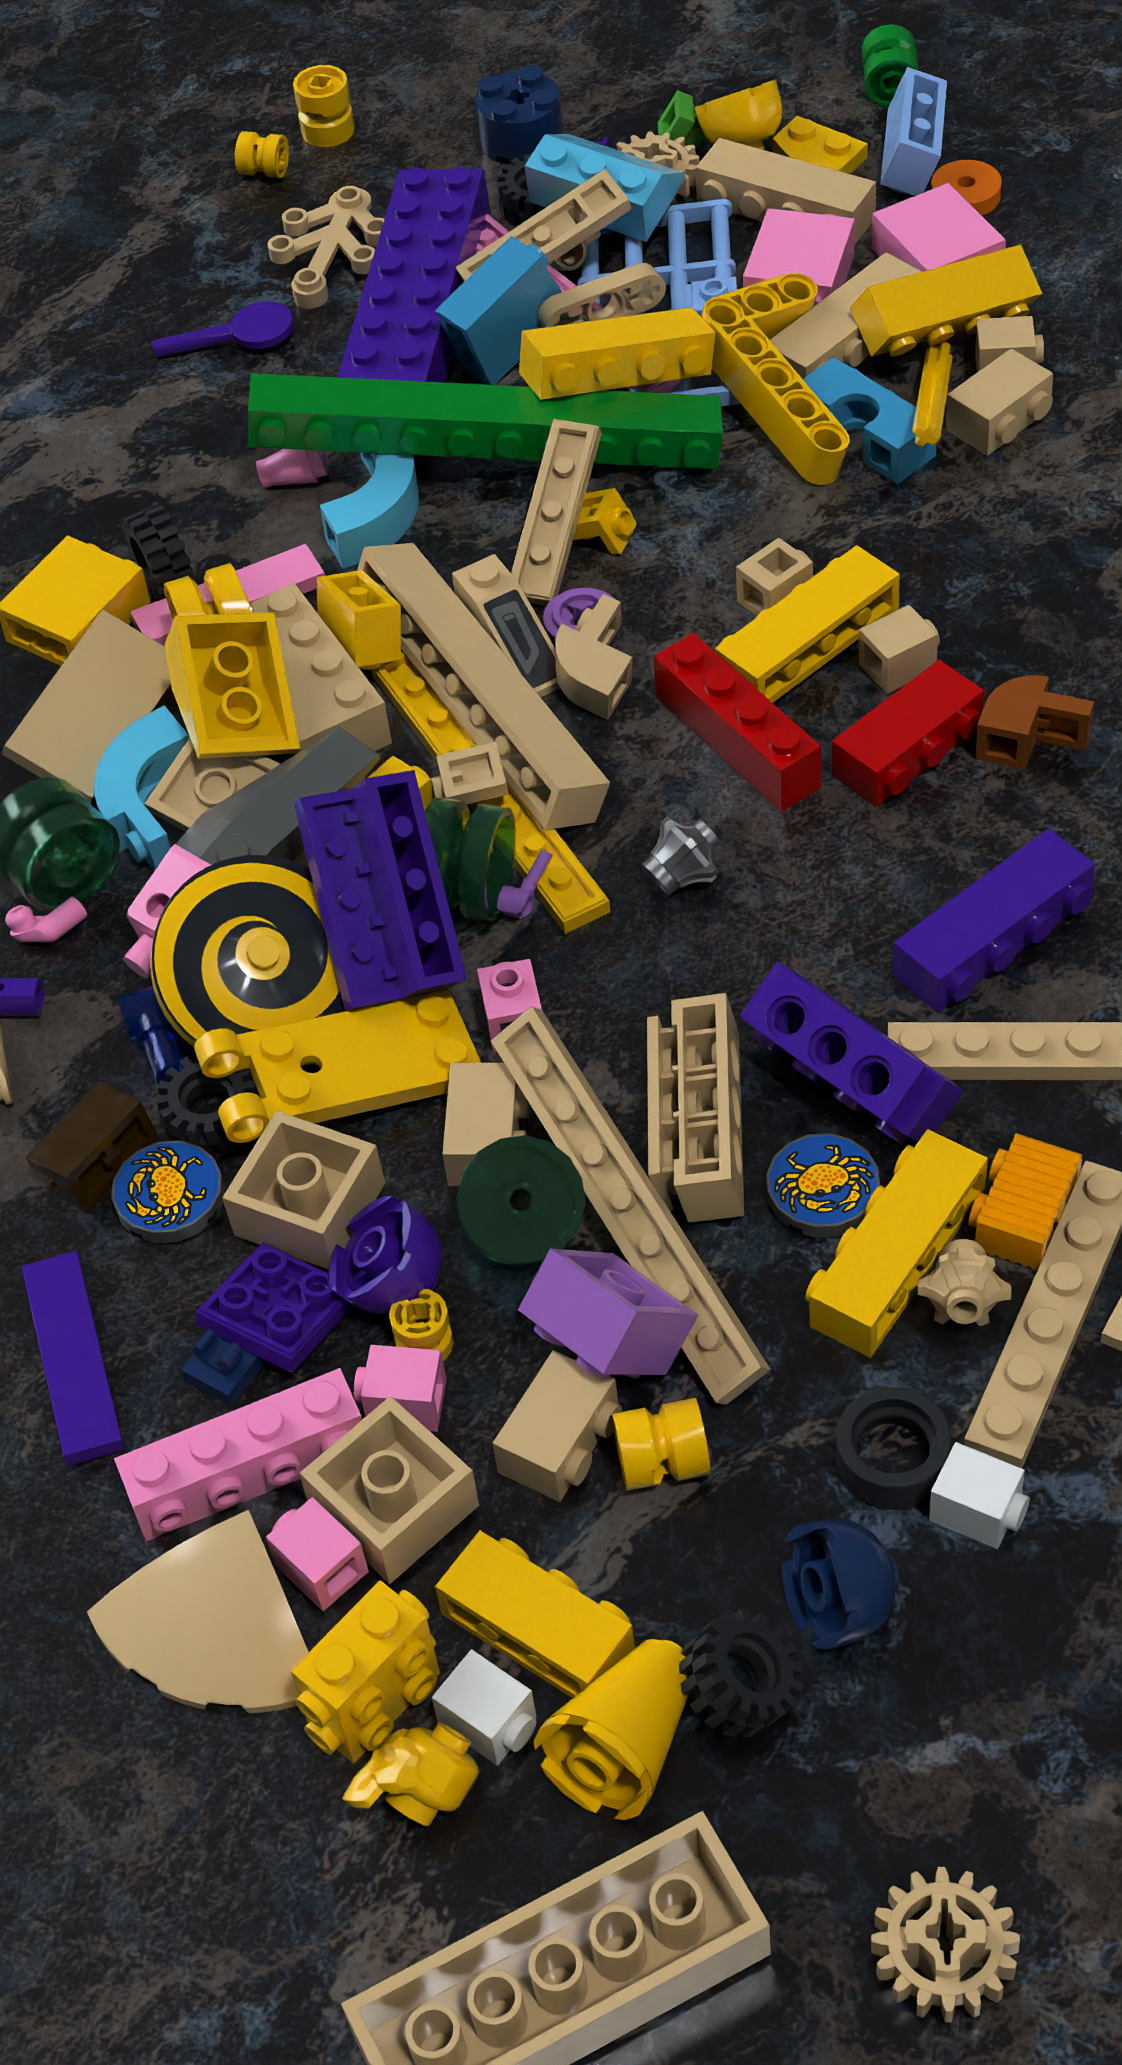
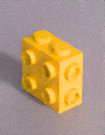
(367, 1672)

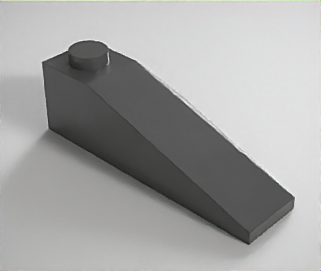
(263, 815)

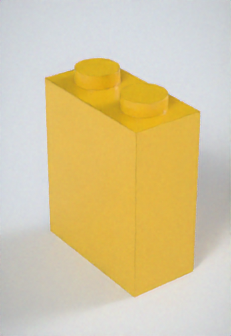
(66, 594)

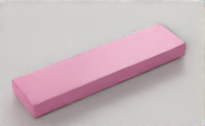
(257, 581)

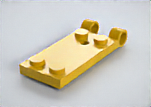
(365, 1059)

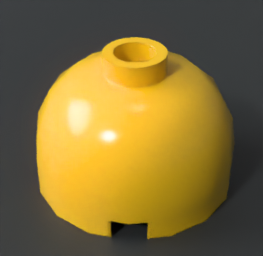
(743, 116)

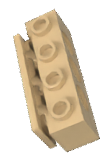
(702, 1146)

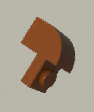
(1026, 713)

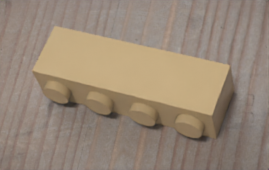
(765, 180)
(830, 326)

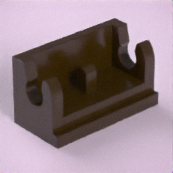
(91, 1145)

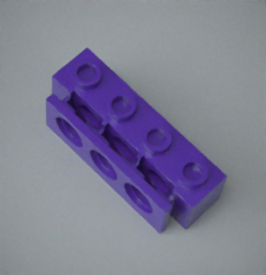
(916, 1093)

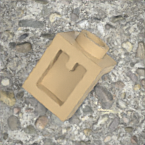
(471, 774)

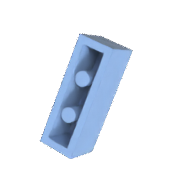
(913, 132)

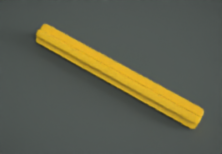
(932, 394)

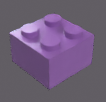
(606, 1314)

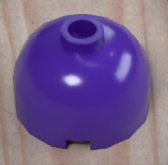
(387, 1257)

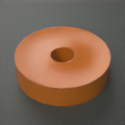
(974, 181)

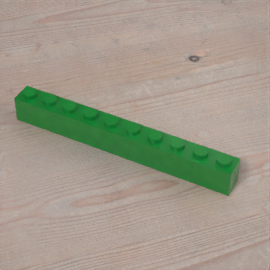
(477, 420)

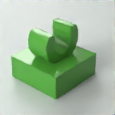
(681, 120)

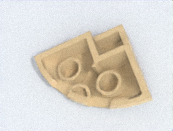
(207, 1622)

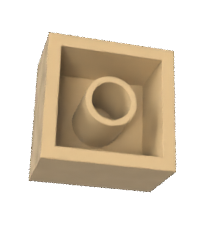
(303, 1188)
(392, 1487)

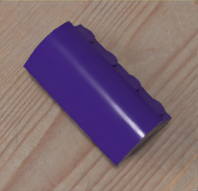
(380, 891)

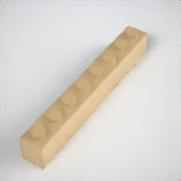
(487, 691)

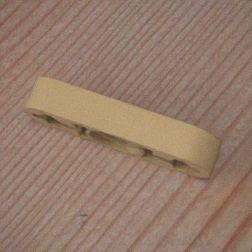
(583, 296)

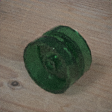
(55, 843)
(473, 854)
(490, 1181)

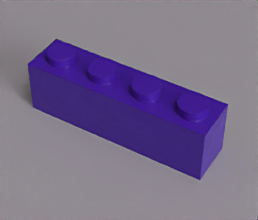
(993, 920)

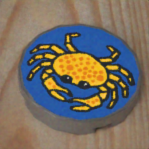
(821, 1184)
(168, 1191)

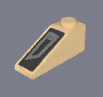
(509, 619)

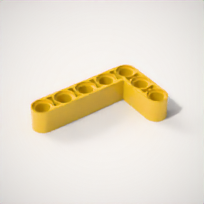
(766, 380)

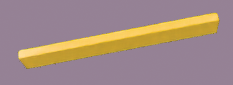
(565, 884)

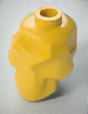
(419, 1770)

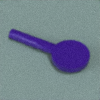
(252, 327)

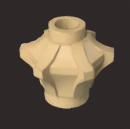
(964, 1284)

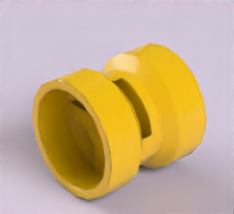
(261, 154)
(422, 1323)

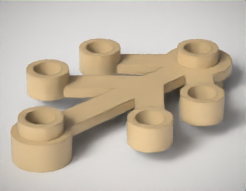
(345, 208)

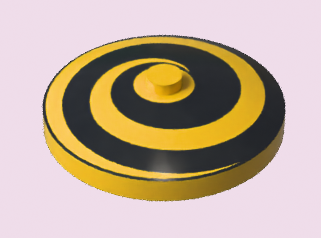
(243, 949)

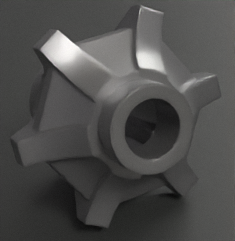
(682, 855)

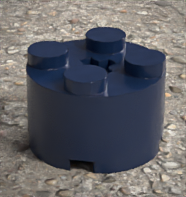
(517, 112)

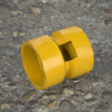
(324, 106)
(661, 1444)

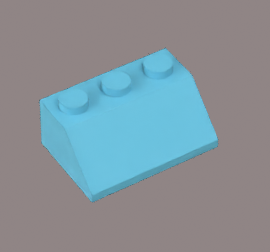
(567, 161)

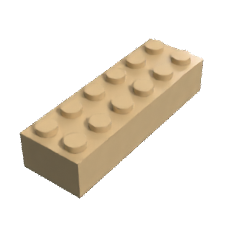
(573, 1962)

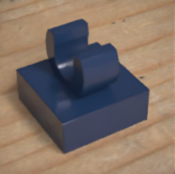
(221, 1368)

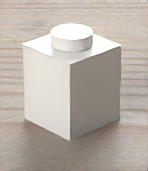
(978, 1496)
(486, 1707)

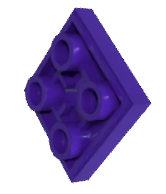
(274, 1307)

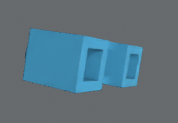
(877, 411)

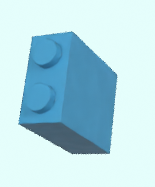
(494, 308)

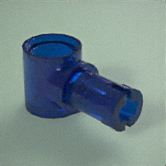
(151, 1030)

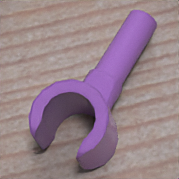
(520, 901)

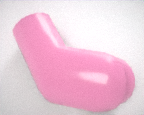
(45, 928)

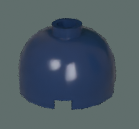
(838, 1581)

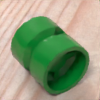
(885, 58)

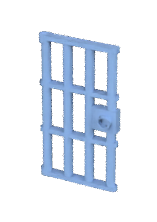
(707, 277)

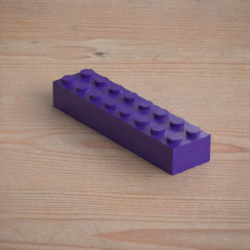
(425, 235)

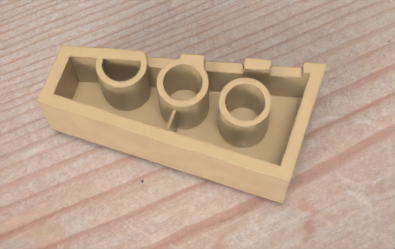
(322, 677)

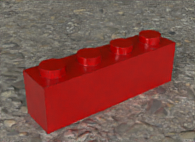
(738, 722)

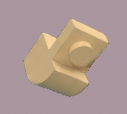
(587, 666)

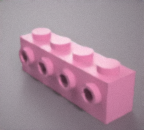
(236, 1454)

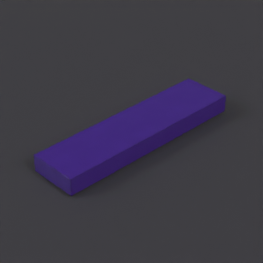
(72, 1358)

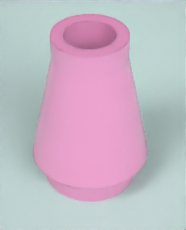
(292, 467)

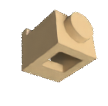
(771, 575)

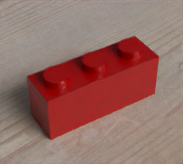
(907, 733)

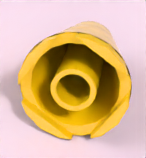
(617, 1731)

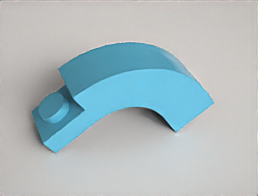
(374, 513)
(128, 777)

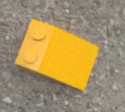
(231, 684)

